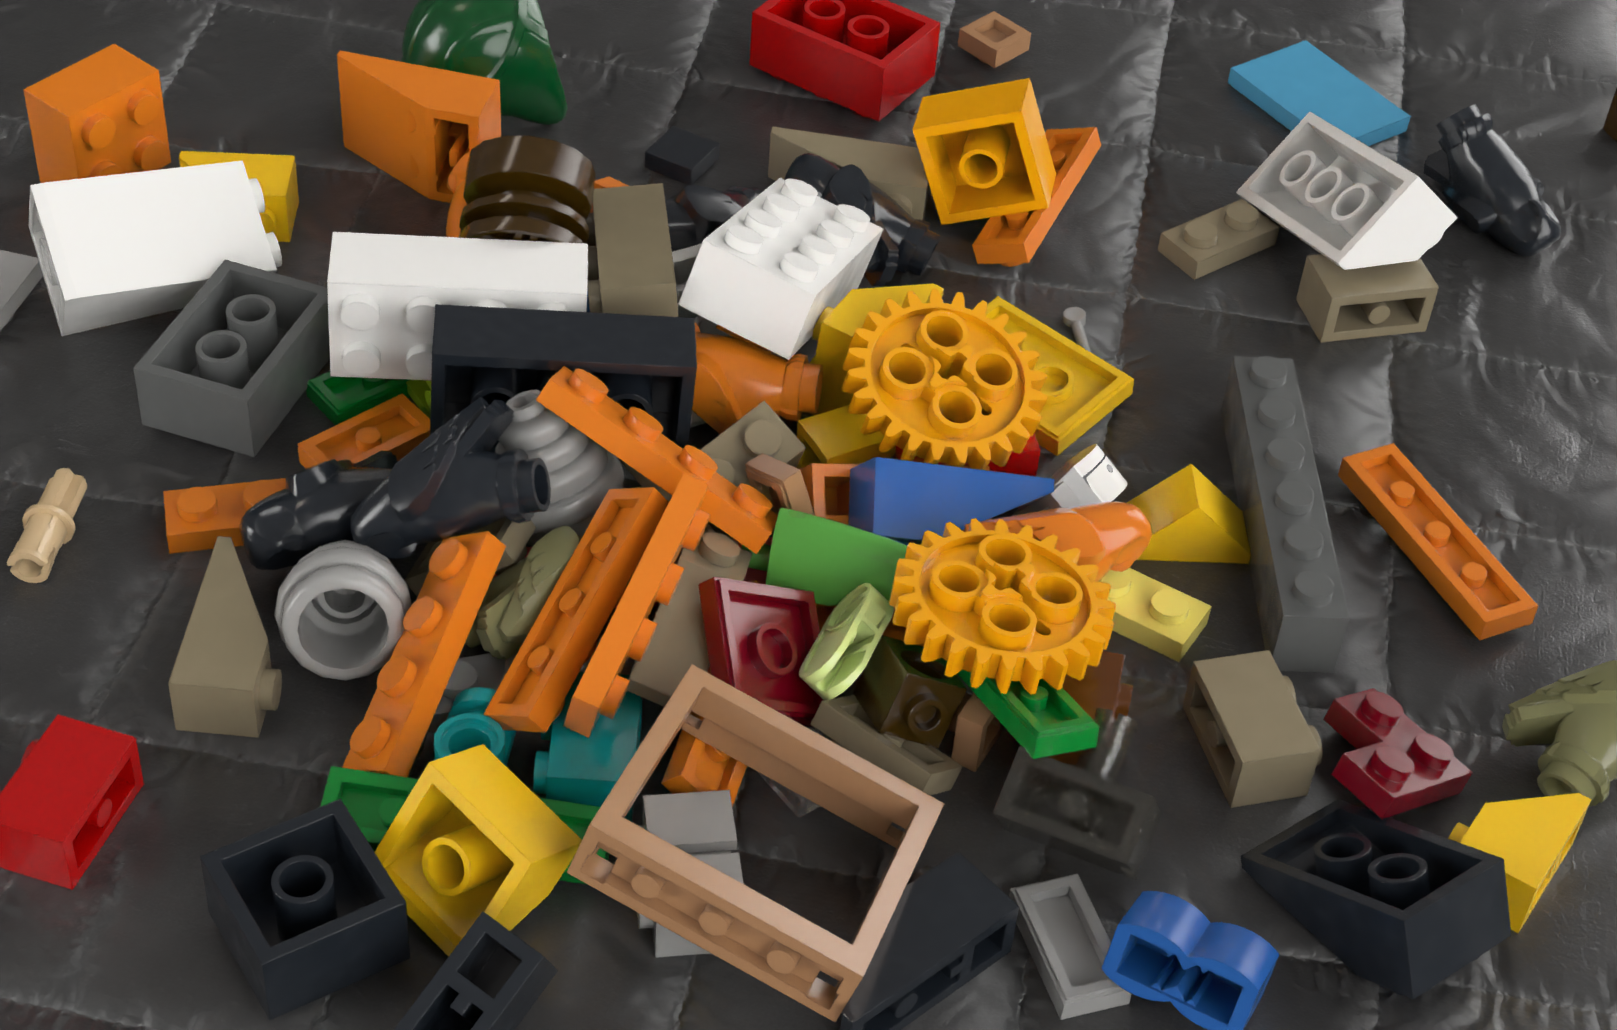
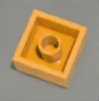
(985, 151)

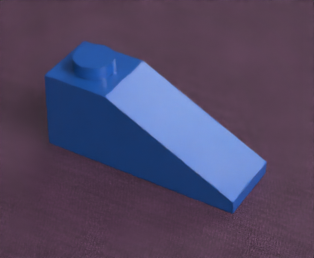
(911, 497)

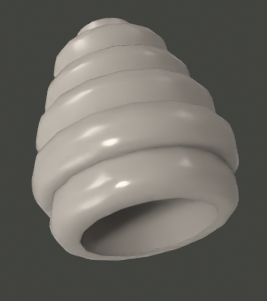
(576, 464)
(344, 639)

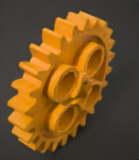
(944, 382)
(1002, 606)

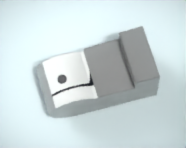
(1079, 482)

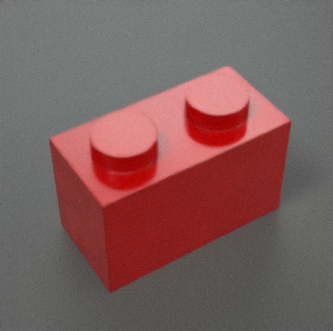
(66, 800)

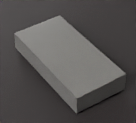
(1067, 945)

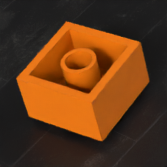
(98, 118)

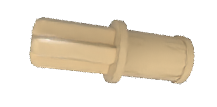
(47, 527)

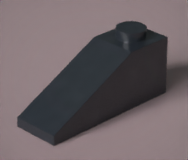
(937, 940)
(482, 984)

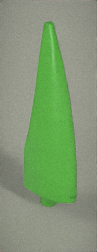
(826, 557)

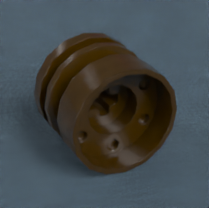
(527, 191)

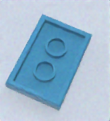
(1307, 80)

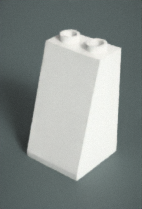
(144, 239)

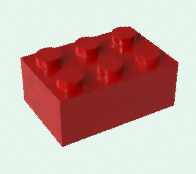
(846, 50)

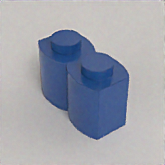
(1203, 968)

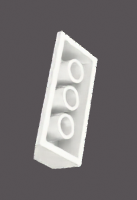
(1346, 198)

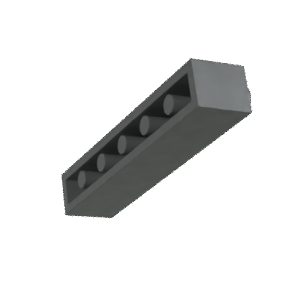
(1284, 516)

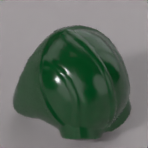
(491, 41)

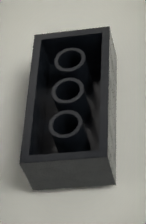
(513, 350)

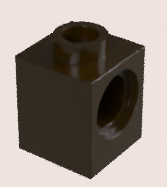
(907, 694)

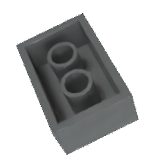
(235, 358)

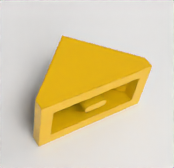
(1192, 521)

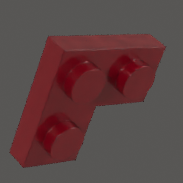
(1394, 758)

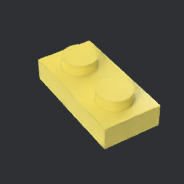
(1155, 613)

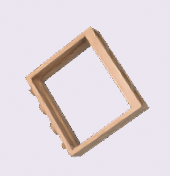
(723, 912)

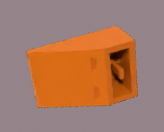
(415, 118)

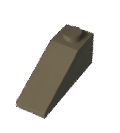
(888, 166)
(680, 627)
(224, 662)

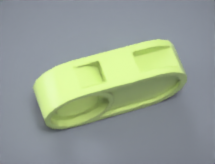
(846, 641)

